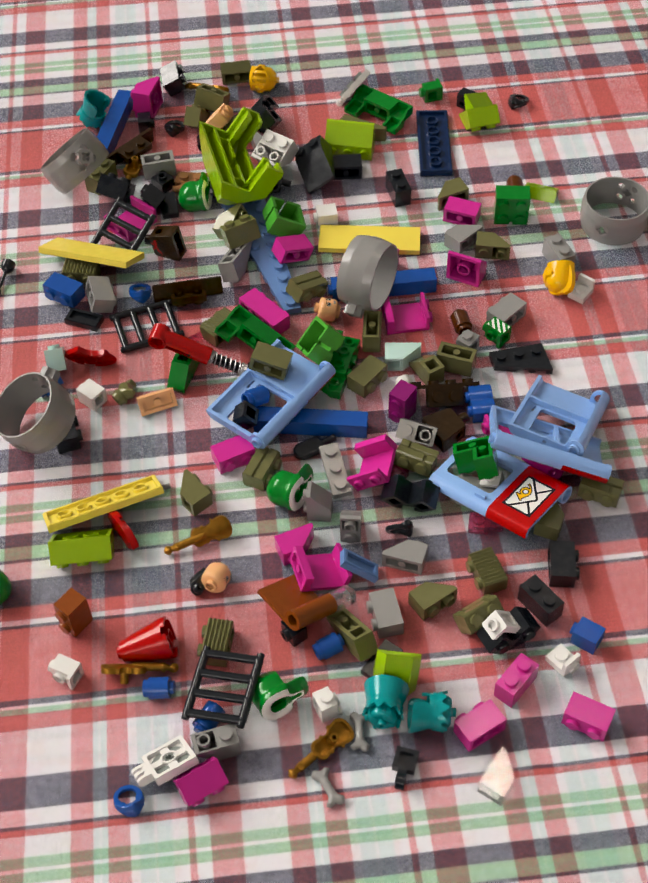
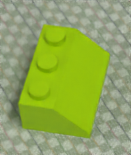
(351, 137)
(81, 547)

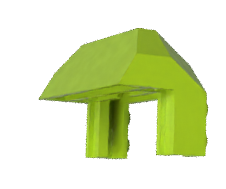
(230, 165)

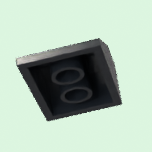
(315, 163)

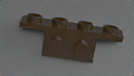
(135, 147)
(188, 291)
(445, 394)

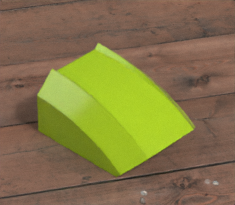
(398, 664)

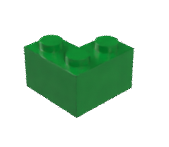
(477, 456)

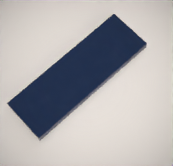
(434, 143)

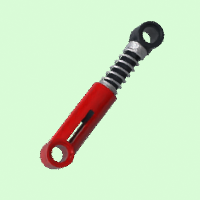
(163, 337)

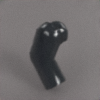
(196, 585)

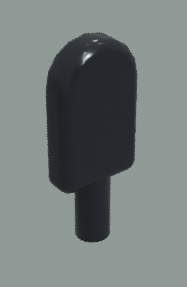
(310, 447)

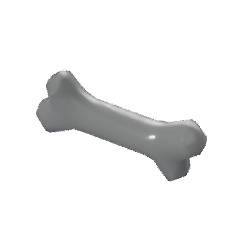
(360, 742)
(333, 796)

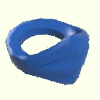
(141, 295)
(132, 809)

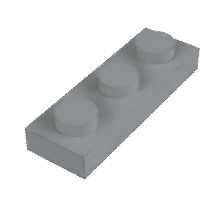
(335, 470)

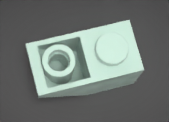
(400, 354)
(55, 357)

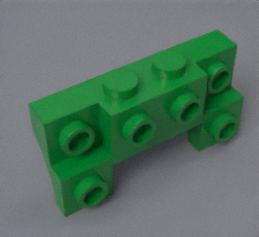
(381, 106)
(249, 329)
(343, 362)

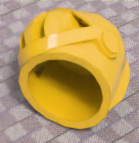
(262, 78)
(559, 277)

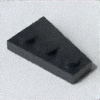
(521, 358)

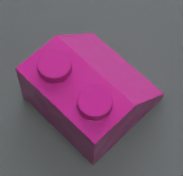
(147, 96)
(465, 268)

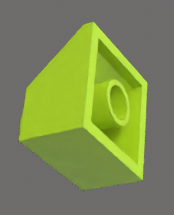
(480, 117)

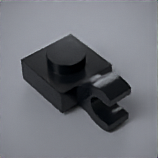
(404, 763)

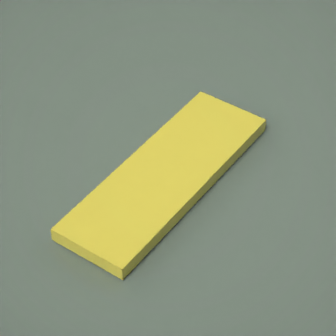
(338, 237)
(91, 252)
(102, 503)

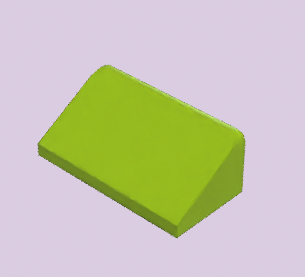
(475, 100)
(542, 192)

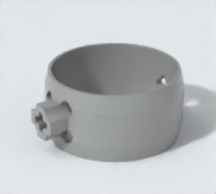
(68, 163)
(615, 230)
(366, 274)
(54, 422)

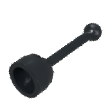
(7, 267)

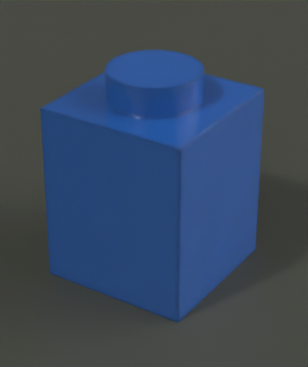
(587, 635)

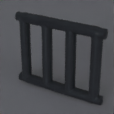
(112, 218)
(132, 313)
(245, 700)

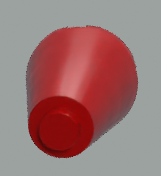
(149, 643)

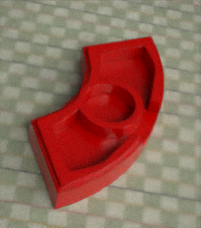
(91, 357)
(123, 530)

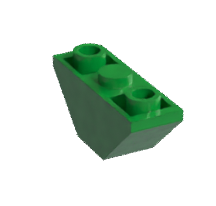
(181, 372)

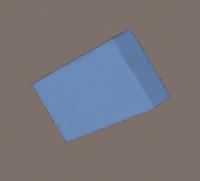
(359, 565)

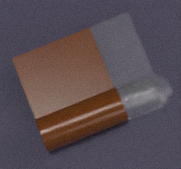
(304, 608)

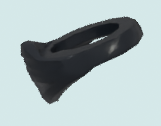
(515, 103)
(172, 128)
(404, 528)

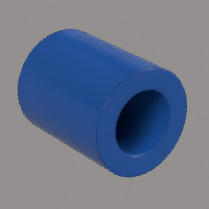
(202, 725)

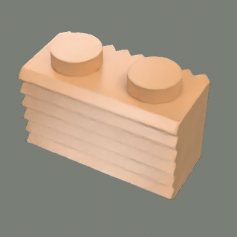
(221, 116)

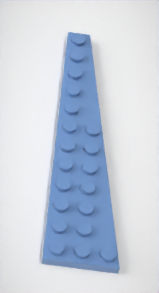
(273, 272)

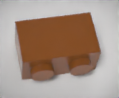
(72, 612)

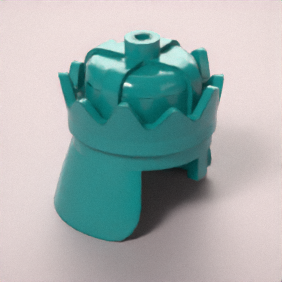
(93, 109)
(385, 701)
(431, 713)

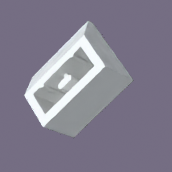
(275, 148)

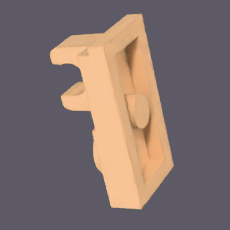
(156, 401)

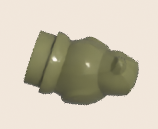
(124, 392)

